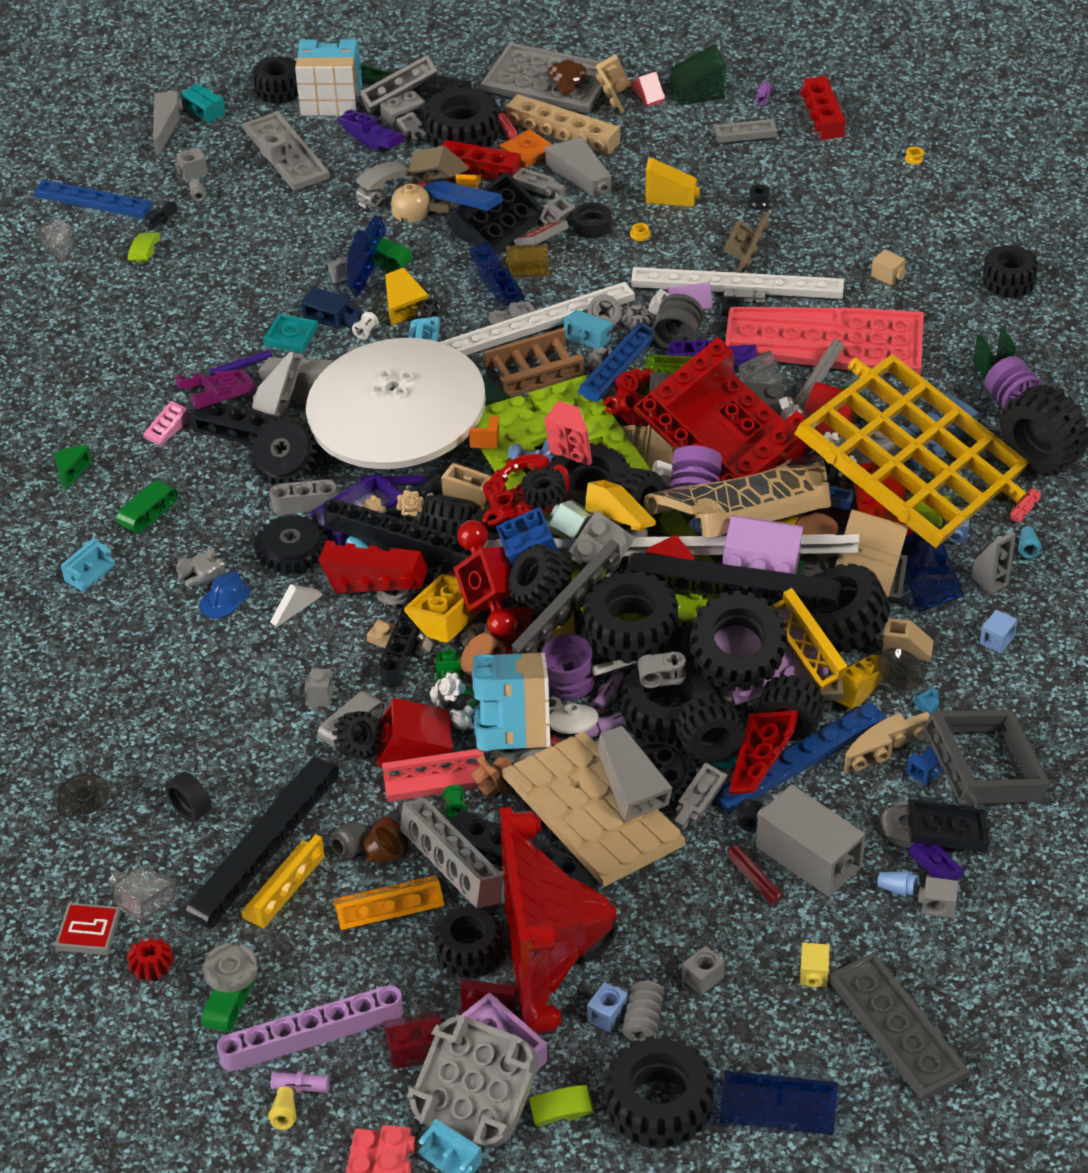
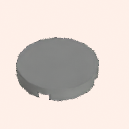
(895, 824)
(230, 967)

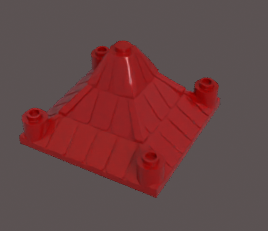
(547, 919)

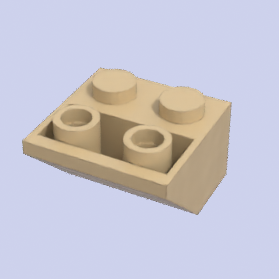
(465, 483)

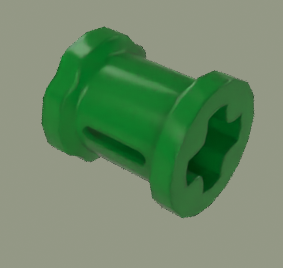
(454, 800)

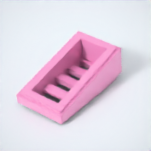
(173, 412)

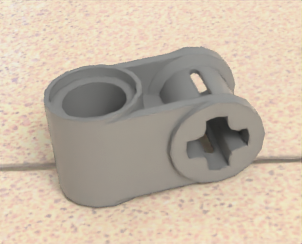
(660, 671)

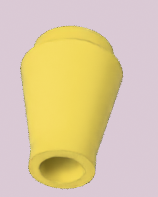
(283, 1111)

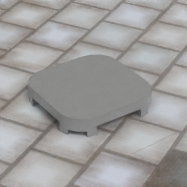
(474, 1081)

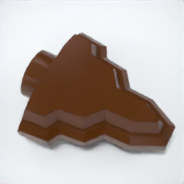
(567, 75)

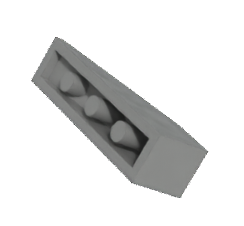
(397, 84)
(166, 116)

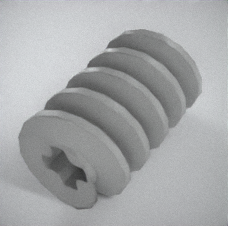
(643, 1010)

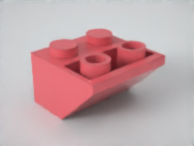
(568, 433)

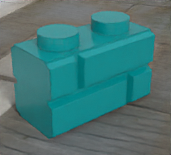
(203, 102)

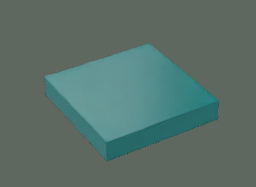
(290, 333)

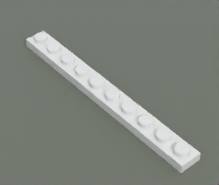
(719, 281)
(533, 321)

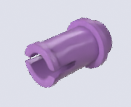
(764, 90)

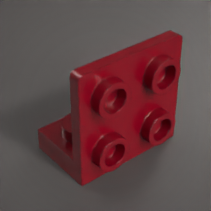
(474, 991)

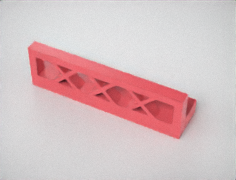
(433, 779)

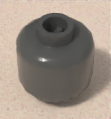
(349, 839)

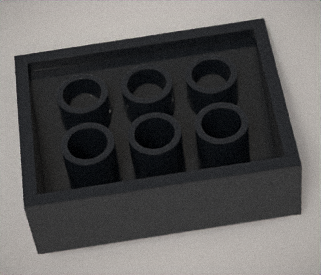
(501, 223)

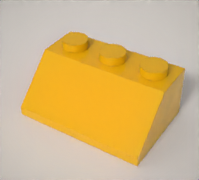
(440, 609)

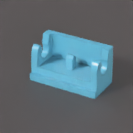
(587, 329)
(87, 565)
(449, 1150)

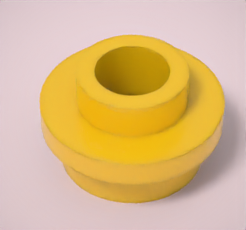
(640, 232)

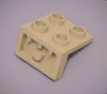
(614, 80)

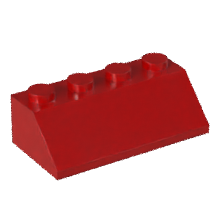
(869, 505)

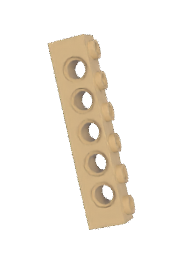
(562, 123)

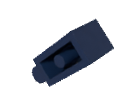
(329, 308)

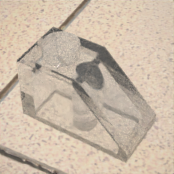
(57, 238)

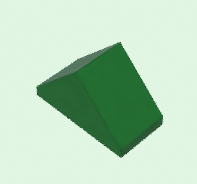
(72, 463)

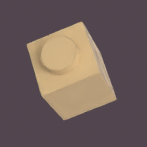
(888, 267)

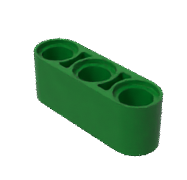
(392, 255)
(147, 506)
(224, 1008)

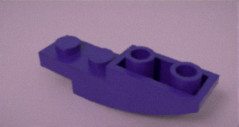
(368, 132)
(742, 353)

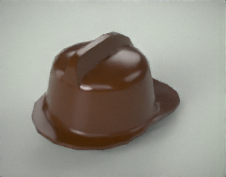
(385, 841)

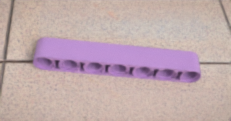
(309, 1028)

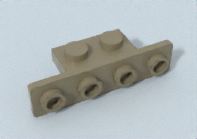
(744, 239)

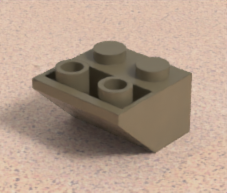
(435, 164)

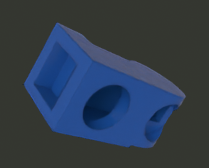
(924, 767)

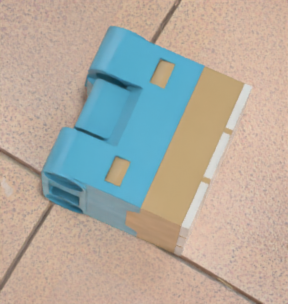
(328, 76)
(512, 701)

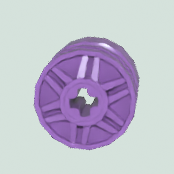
(1009, 379)
(695, 466)
(569, 666)

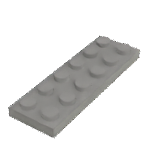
(302, 166)

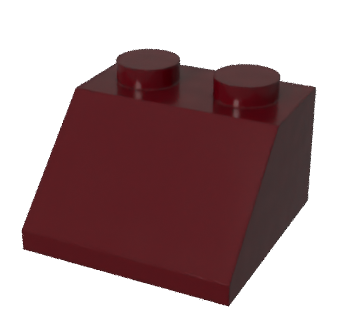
(410, 1038)

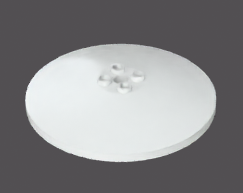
(424, 417)

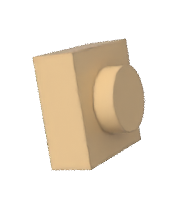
(380, 633)

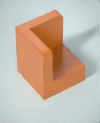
(485, 437)

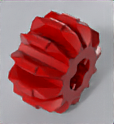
(150, 959)

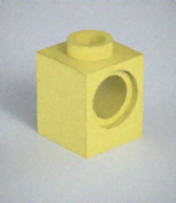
(814, 965)

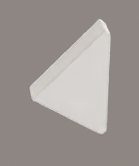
(294, 601)
(612, 667)

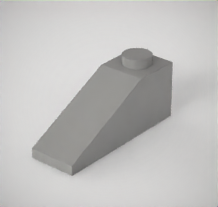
(276, 390)
(994, 564)

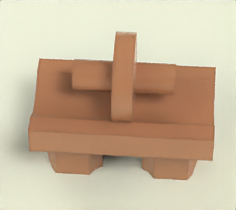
(490, 778)

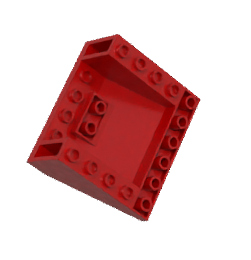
(716, 410)

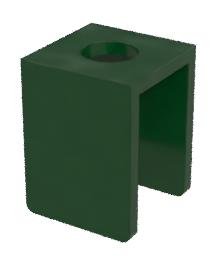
(983, 353)

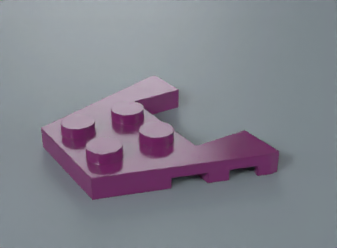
(219, 387)

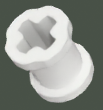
(367, 327)

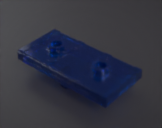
(929, 573)
(778, 1102)

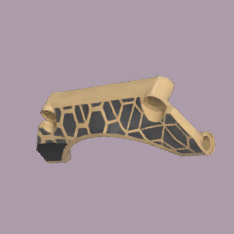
(768, 495)

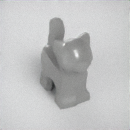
(203, 566)

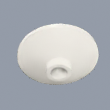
(573, 718)

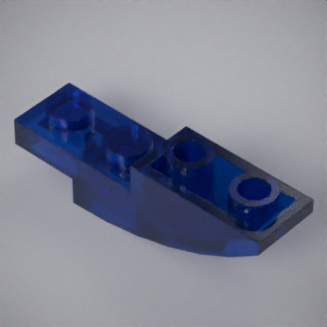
(360, 260)
(495, 276)

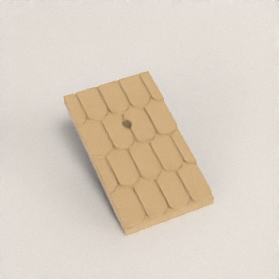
(577, 803)

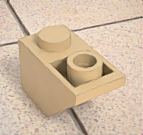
(909, 637)

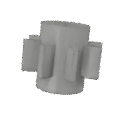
(368, 198)

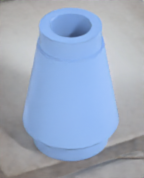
(899, 882)

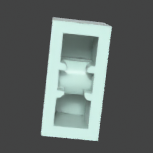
(569, 518)

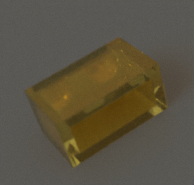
(528, 260)

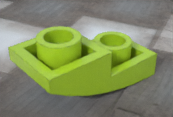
(143, 246)
(560, 1104)

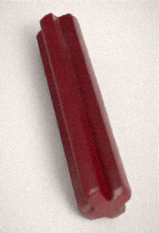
(754, 874)

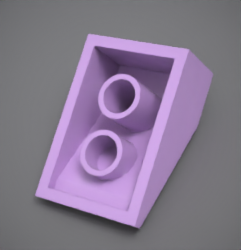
(495, 1014)

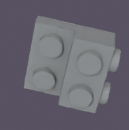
(596, 535)

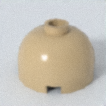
(410, 203)

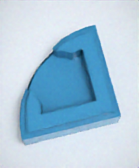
(927, 701)

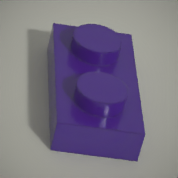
(936, 861)

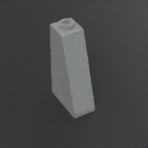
(579, 165)
(308, 373)
(631, 774)

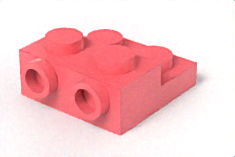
(381, 1150)

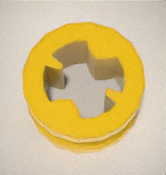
(914, 155)

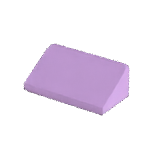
(700, 292)

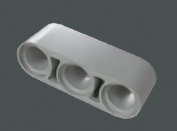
(301, 496)
(361, 702)

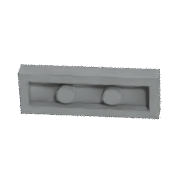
(745, 131)

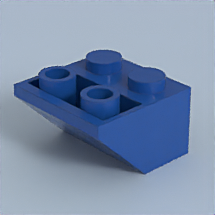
(525, 532)

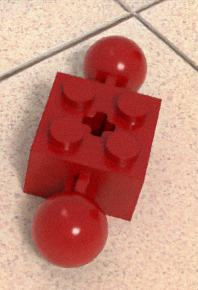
(485, 579)

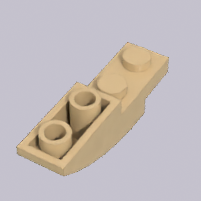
(878, 741)

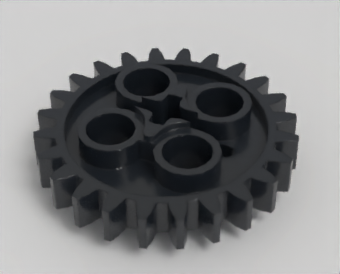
(677, 768)

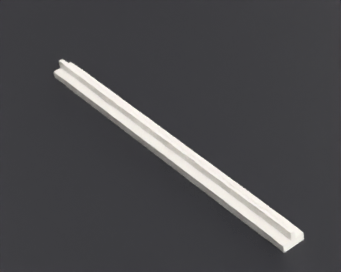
(715, 545)

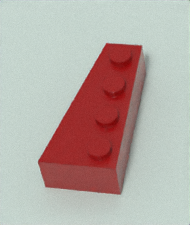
(371, 569)

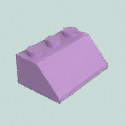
(763, 544)

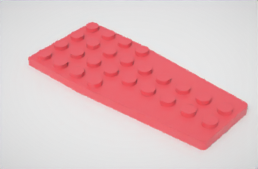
(806, 334)

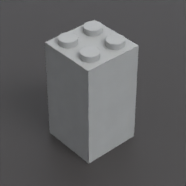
(810, 840)

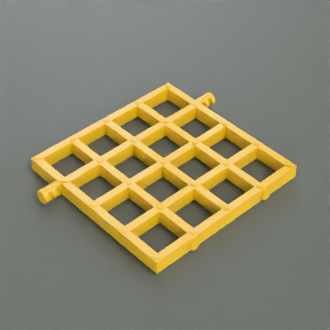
(913, 448)

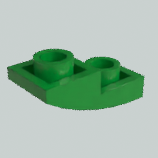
(448, 662)

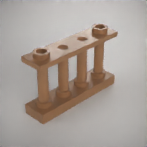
(538, 377)

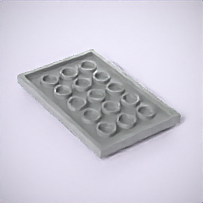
(525, 72)

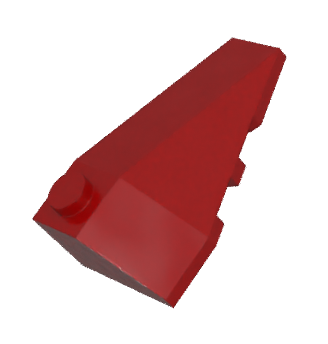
(762, 744)

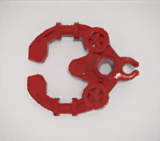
(627, 397)
(511, 503)

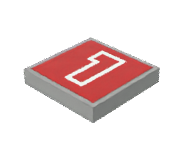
(541, 233)
(87, 929)

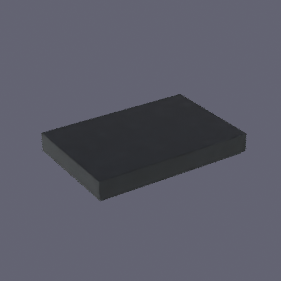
(947, 825)

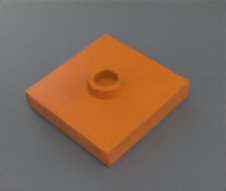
(529, 145)

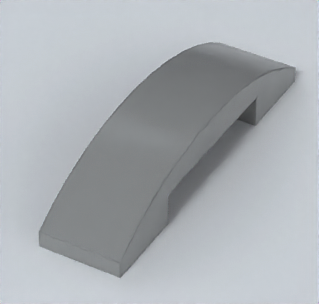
(377, 175)

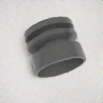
(677, 320)

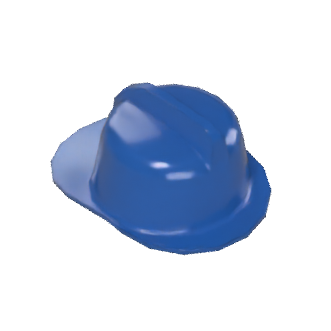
(225, 595)

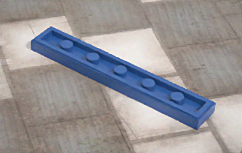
(463, 195)
(93, 199)

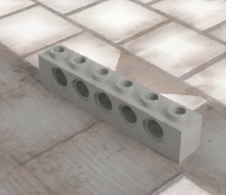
(451, 853)

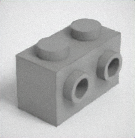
(400, 106)

